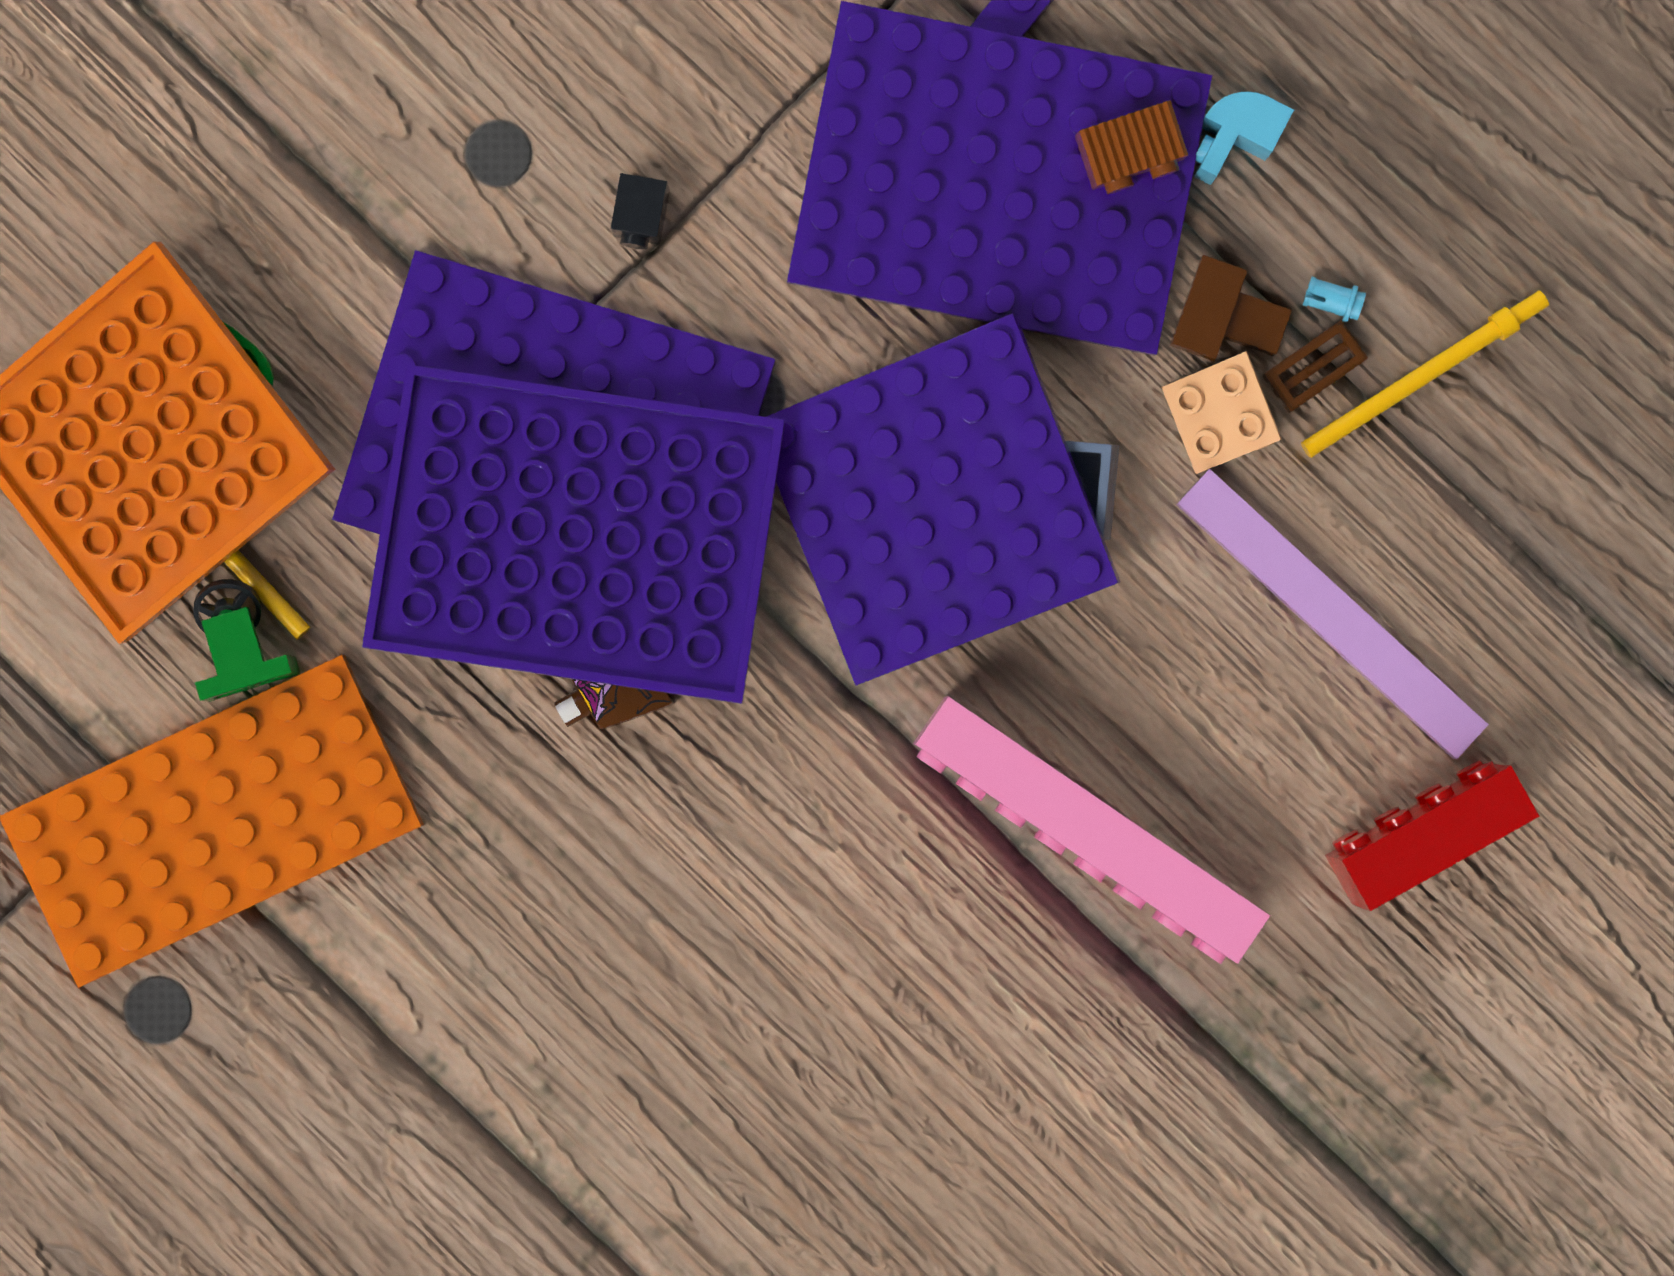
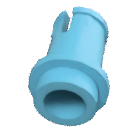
(1334, 299)

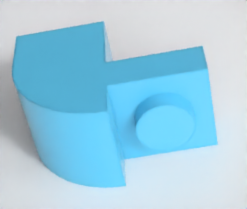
(1241, 120)

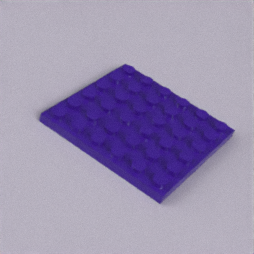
(938, 501)

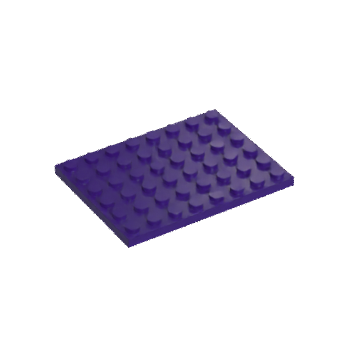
(961, 188)
(521, 332)
(574, 534)

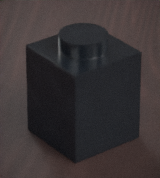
(639, 211)

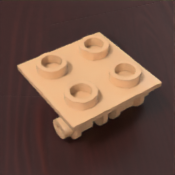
(1221, 413)

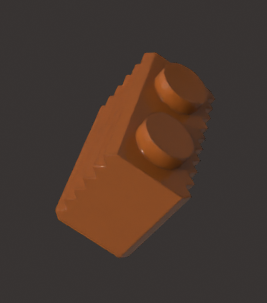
(1131, 147)

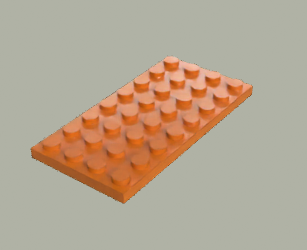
(211, 820)

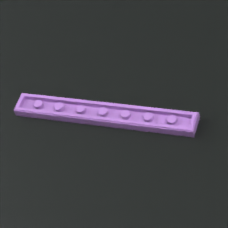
(1332, 614)

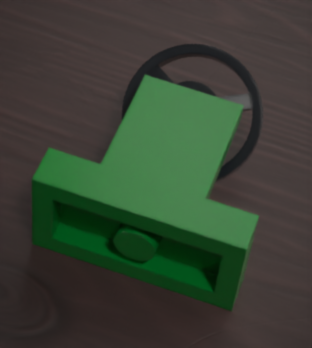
(236, 644)

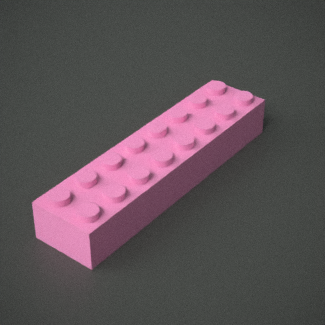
(1092, 830)

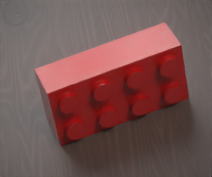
(1430, 835)

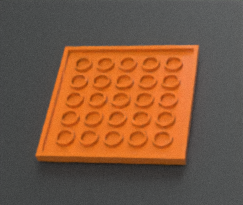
(147, 443)

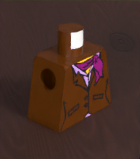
(609, 703)

